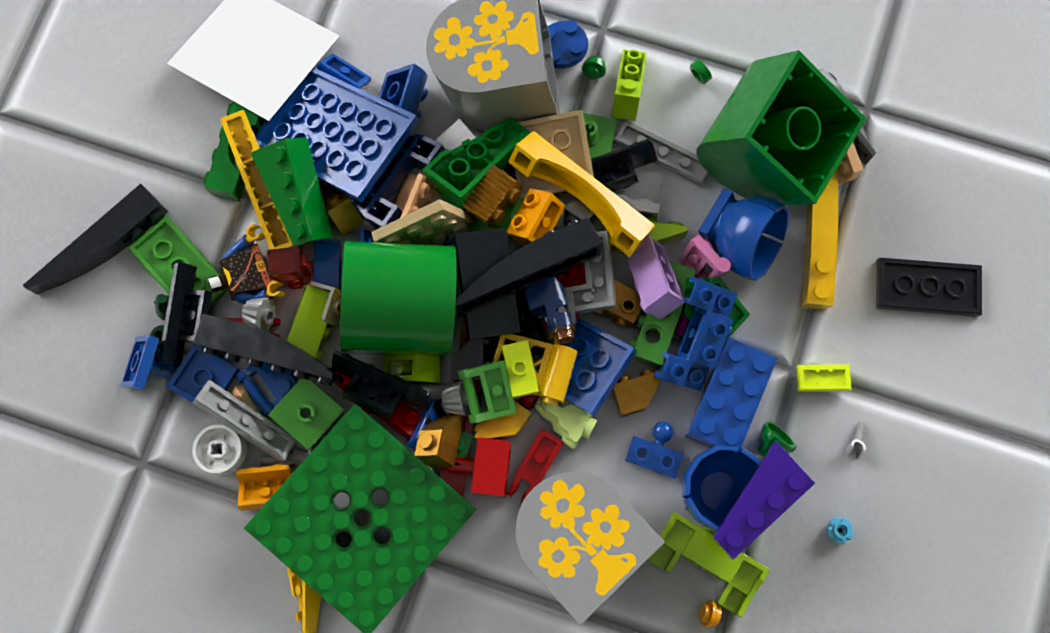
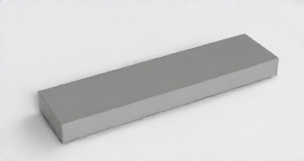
(668, 154)
(244, 421)

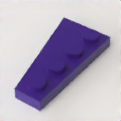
(770, 492)

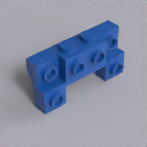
(703, 336)

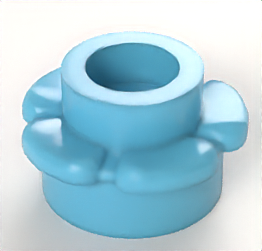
(834, 525)

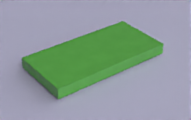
(166, 245)

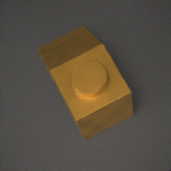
(440, 441)

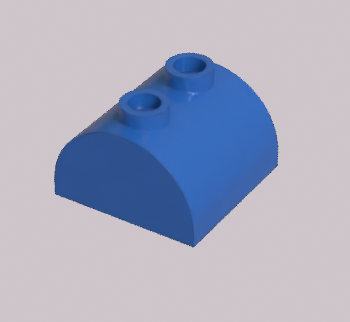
(405, 88)

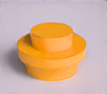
(710, 614)

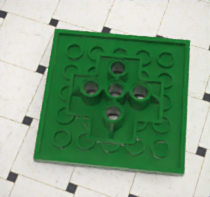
(366, 575)

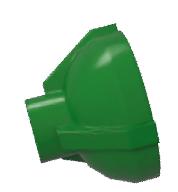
(772, 433)

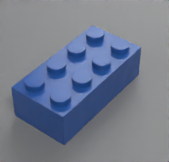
(731, 396)

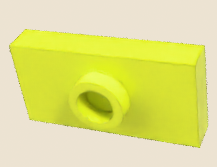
(520, 369)
(823, 378)

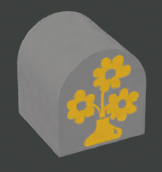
(494, 61)
(582, 540)

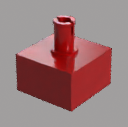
(487, 468)

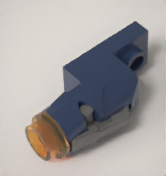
(556, 307)

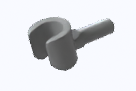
(857, 444)

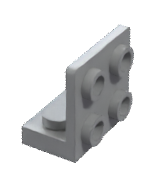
(643, 195)

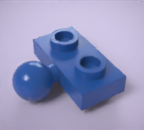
(655, 455)

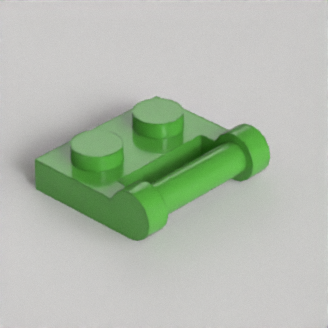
(495, 388)

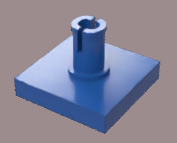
(142, 363)

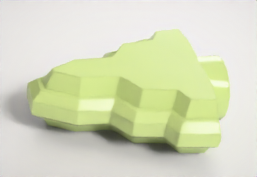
(567, 421)

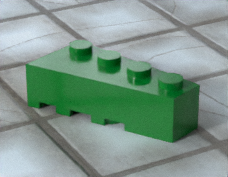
(294, 189)

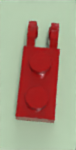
(536, 462)

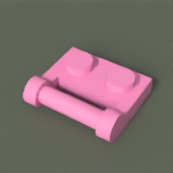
(701, 254)

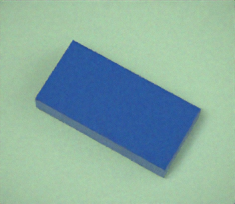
(327, 263)

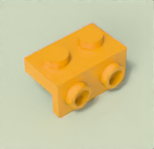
(260, 484)

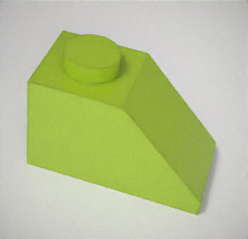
(414, 367)

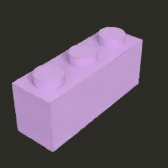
(655, 279)

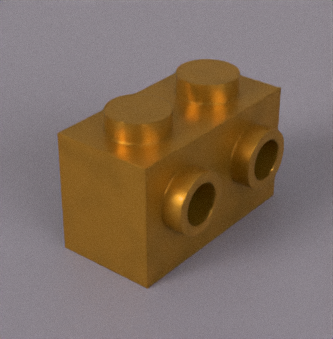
(627, 306)

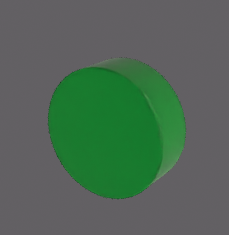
(700, 71)

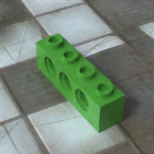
(651, 353)

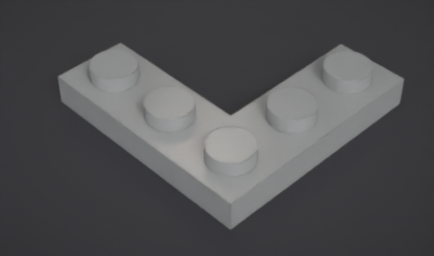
(599, 287)

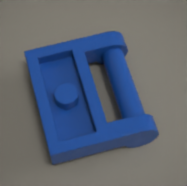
(277, 383)

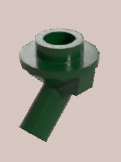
(161, 305)

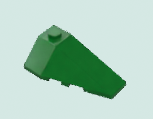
(461, 169)

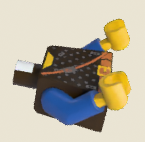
(245, 271)

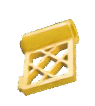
(554, 369)

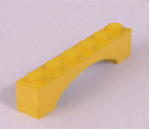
(540, 159)

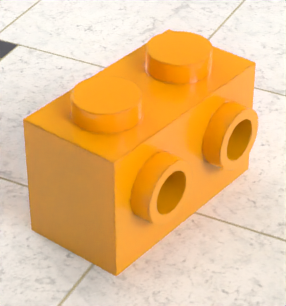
(535, 216)

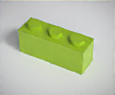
(307, 325)

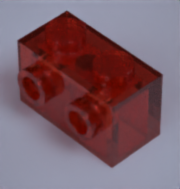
(290, 267)

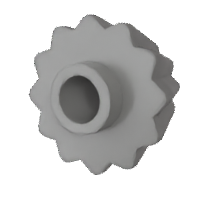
(259, 313)
(455, 399)

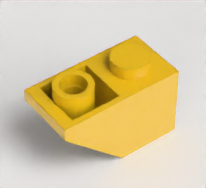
(504, 426)

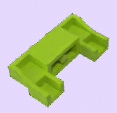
(741, 575)

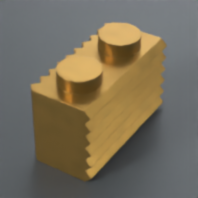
(493, 196)

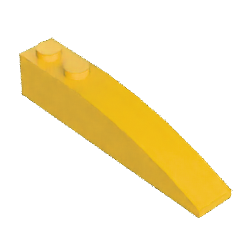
(242, 144)
(821, 249)

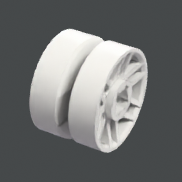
(208, 453)

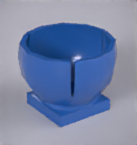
(737, 231)
(715, 483)

